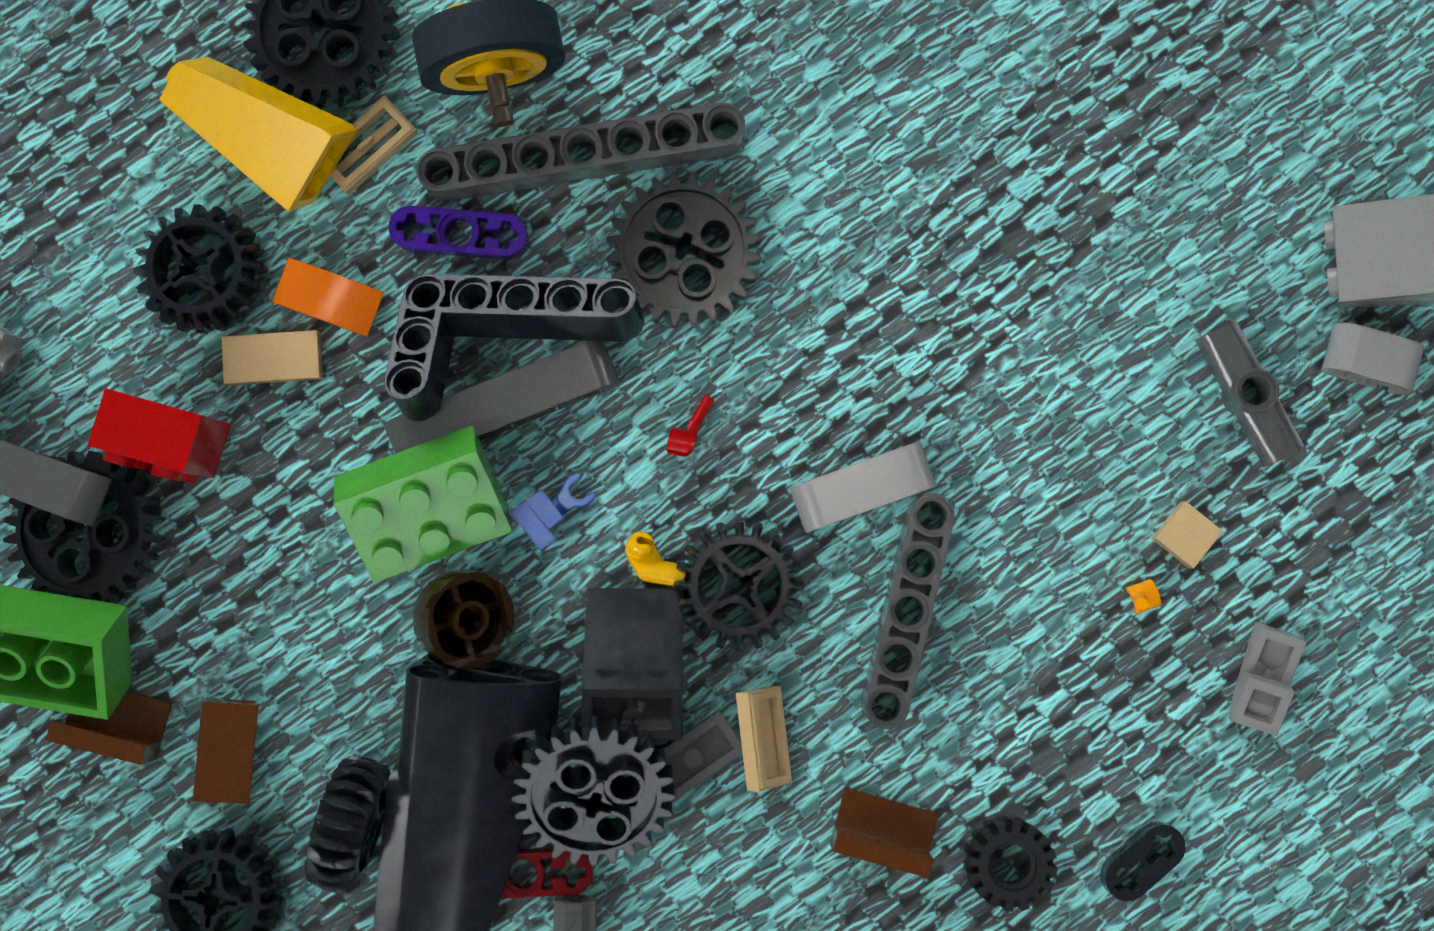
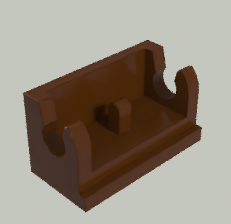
(225, 750)

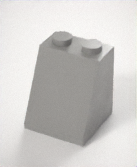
(1382, 252)

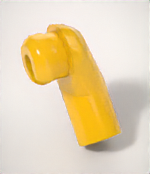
(648, 562)

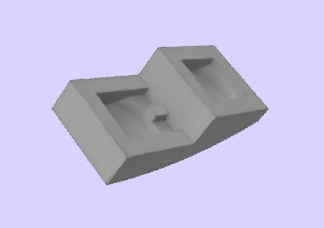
(1265, 679)

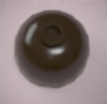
(463, 618)

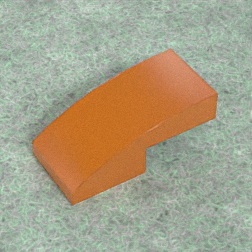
(327, 297)

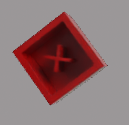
(158, 437)

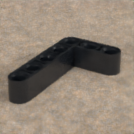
(495, 318)

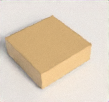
(1187, 534)

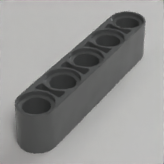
(514, 396)
(51, 484)
(913, 634)

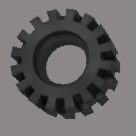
(1030, 884)

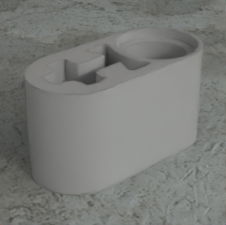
(1372, 358)

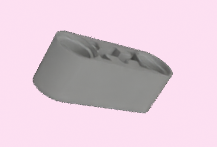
(862, 486)

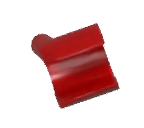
(682, 441)

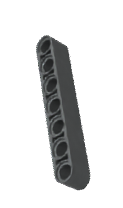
(561, 142)

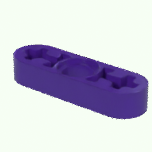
(425, 216)

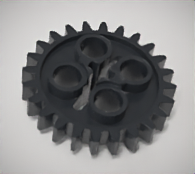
(317, 70)
(701, 211)
(107, 565)
(593, 790)

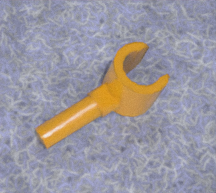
(1144, 596)

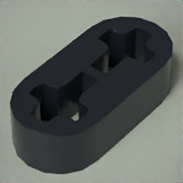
(1150, 870)

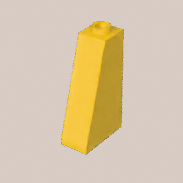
(260, 129)

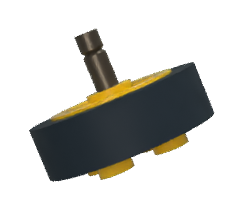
(488, 49)

